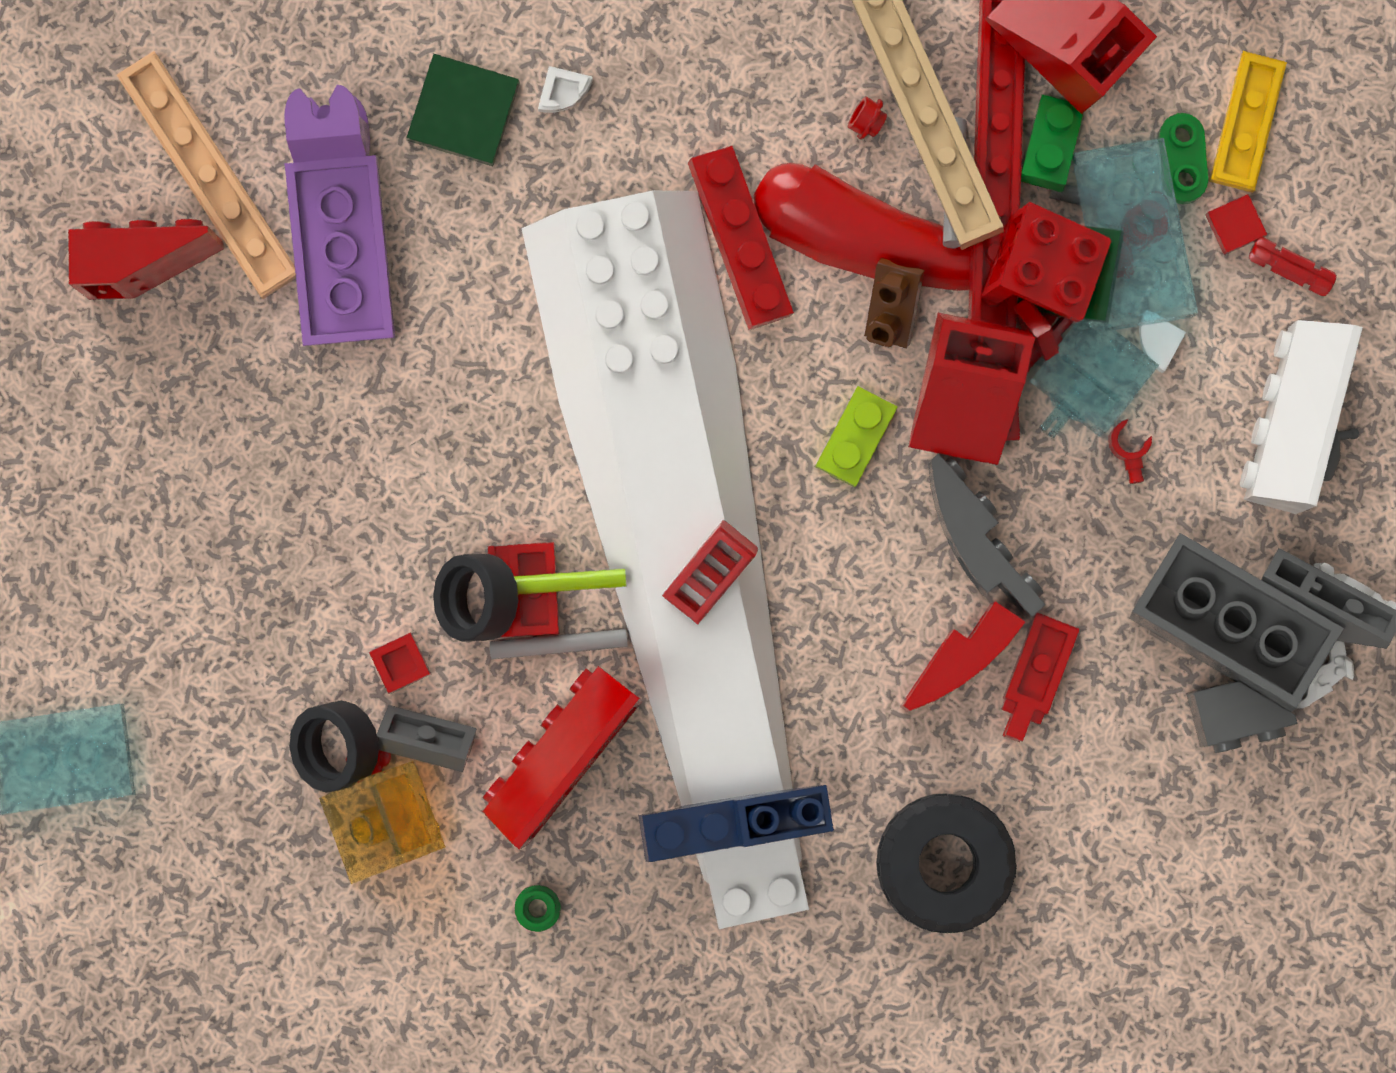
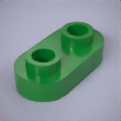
(1186, 156)

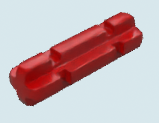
(1292, 266)

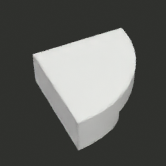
(563, 90)
(1160, 342)

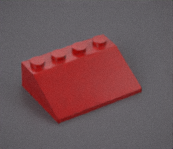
(560, 757)

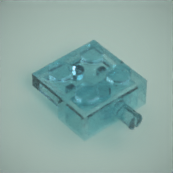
(1092, 378)

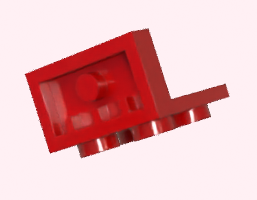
(1047, 262)

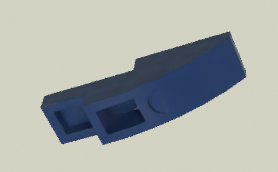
(735, 822)

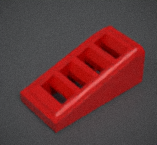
(738, 543)

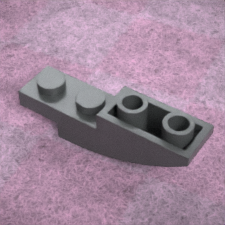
(965, 522)

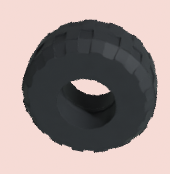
(992, 863)

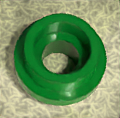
(531, 922)

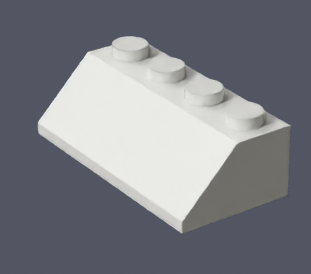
(1300, 415)

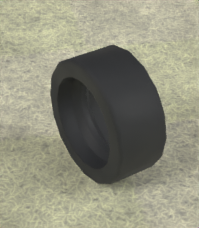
(499, 596)
(308, 751)

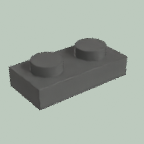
(425, 738)

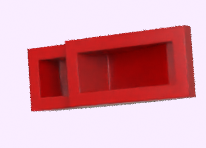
(964, 657)

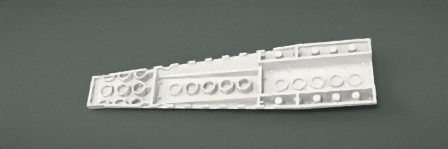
(663, 461)

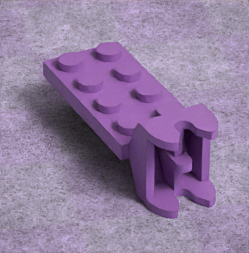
(336, 221)

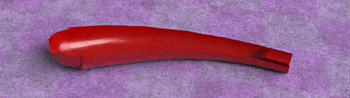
(853, 229)

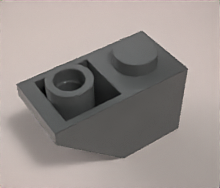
(1235, 712)

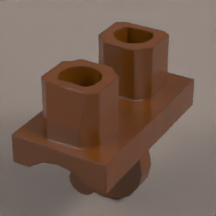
(893, 304)

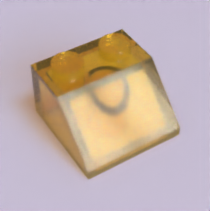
(382, 822)

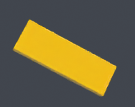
(1248, 121)

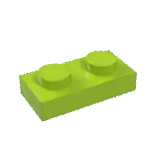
(856, 436)

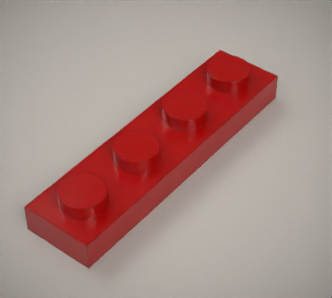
(740, 237)

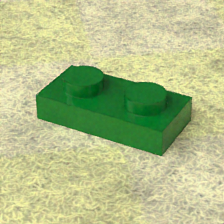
(1051, 144)

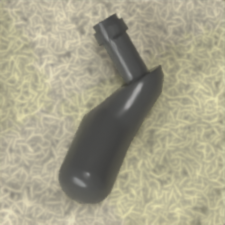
(1335, 453)

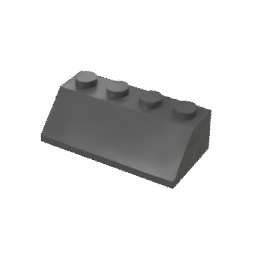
(1235, 623)

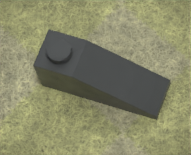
(1361, 616)

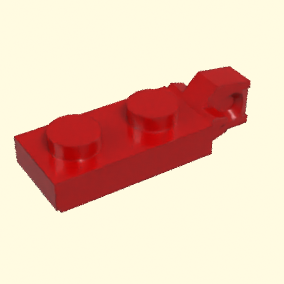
(1037, 673)

